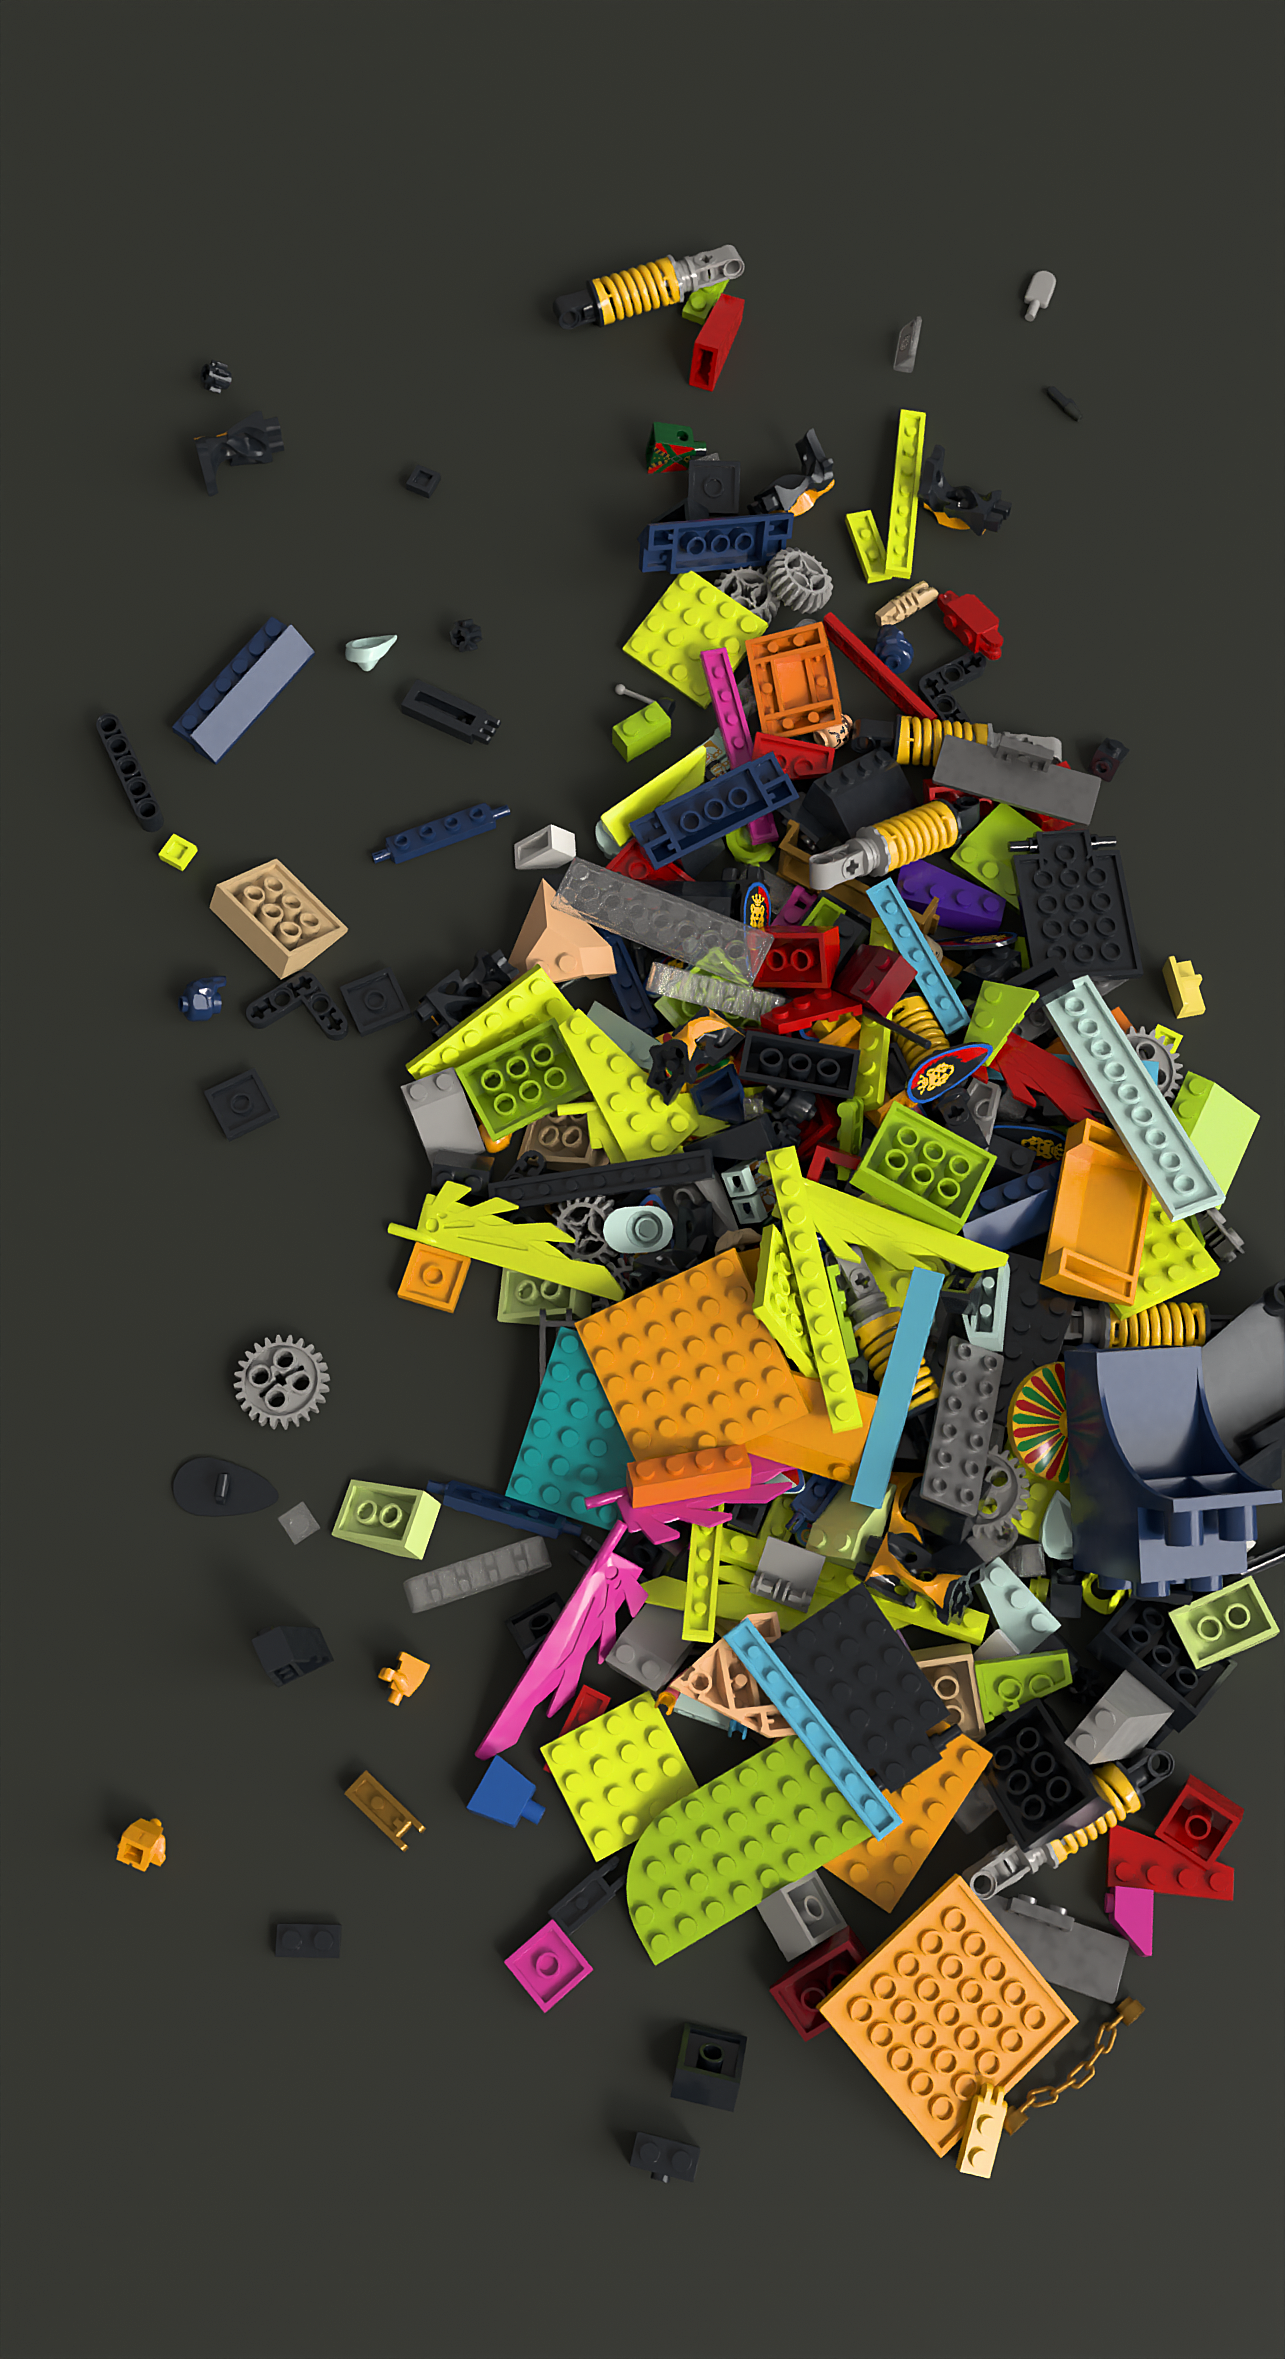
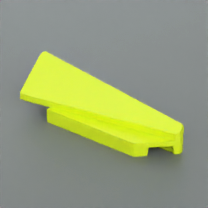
(672, 783)

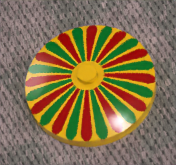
(1040, 1423)

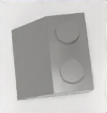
(801, 1915)

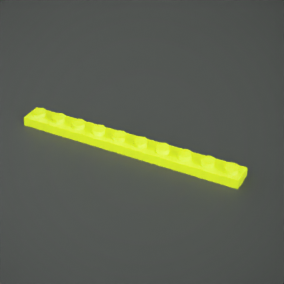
(814, 1290)
(837, 1580)

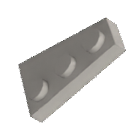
(983, 1105)

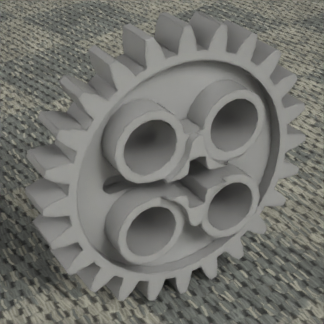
(1159, 1053)
(296, 1402)
(1005, 1497)

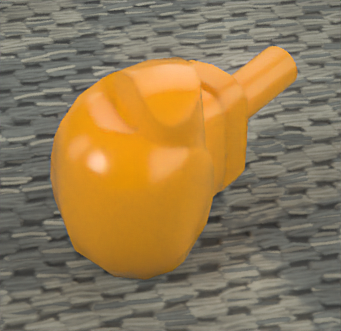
(490, 1146)

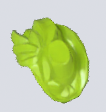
(741, 848)

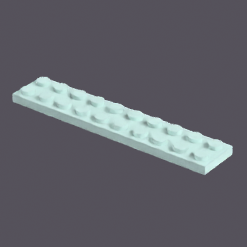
(1133, 1102)

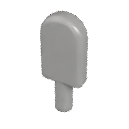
(1039, 293)

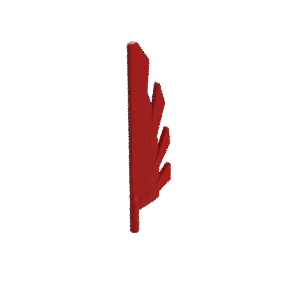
(1030, 1065)

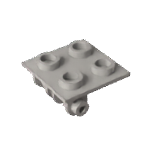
(1226, 1248)
(787, 1574)

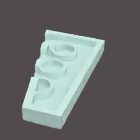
(624, 1035)

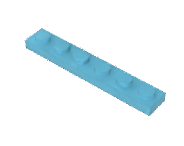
(919, 955)

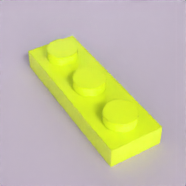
(867, 545)

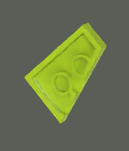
(997, 1013)
(844, 1323)
(1017, 1679)

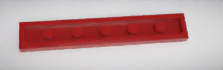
(875, 669)

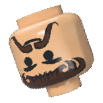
(836, 735)

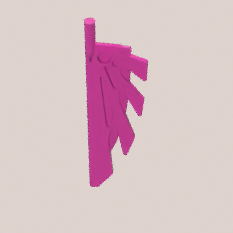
(694, 1510)
(561, 1655)

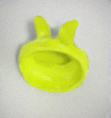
(1101, 1606)

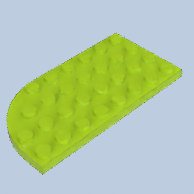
(736, 1845)

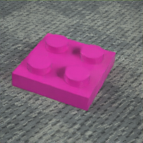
(548, 1966)

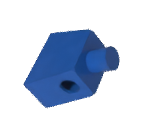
(505, 1796)

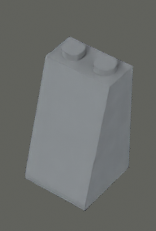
(1119, 1722)

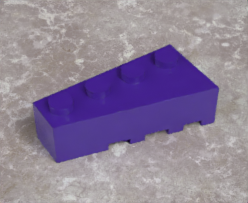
(960, 903)

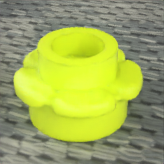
(1039, 1588)

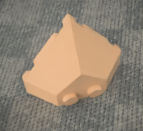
(560, 943)
(728, 1687)

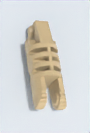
(906, 604)

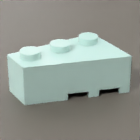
(988, 1325)
(1014, 1608)

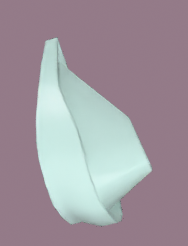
(368, 650)
(1056, 1528)

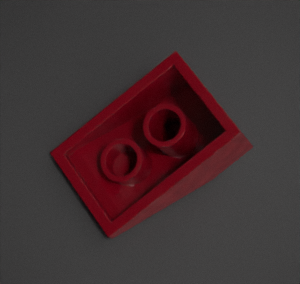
(875, 978)
(815, 1978)

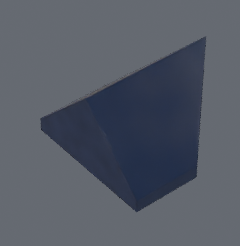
(720, 1096)

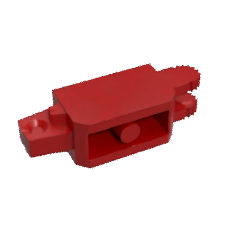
(972, 623)

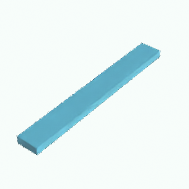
(897, 1387)
(813, 1729)

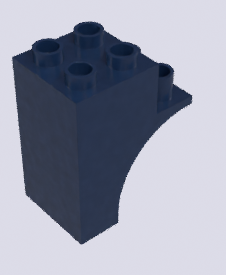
(1150, 1474)

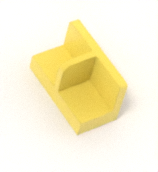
(1183, 988)

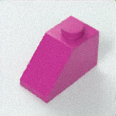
(1132, 1916)

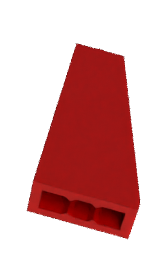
(715, 341)

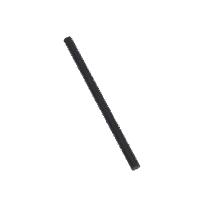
(895, 1027)

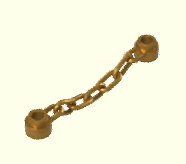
(1129, 2012)

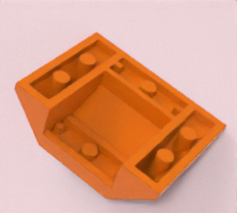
(794, 681)

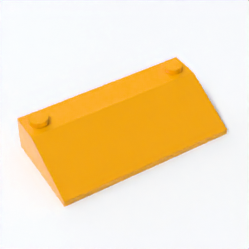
(1097, 1218)
(810, 1441)

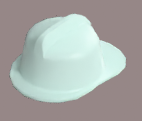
(638, 1229)

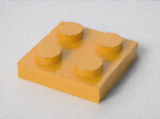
(434, 1277)

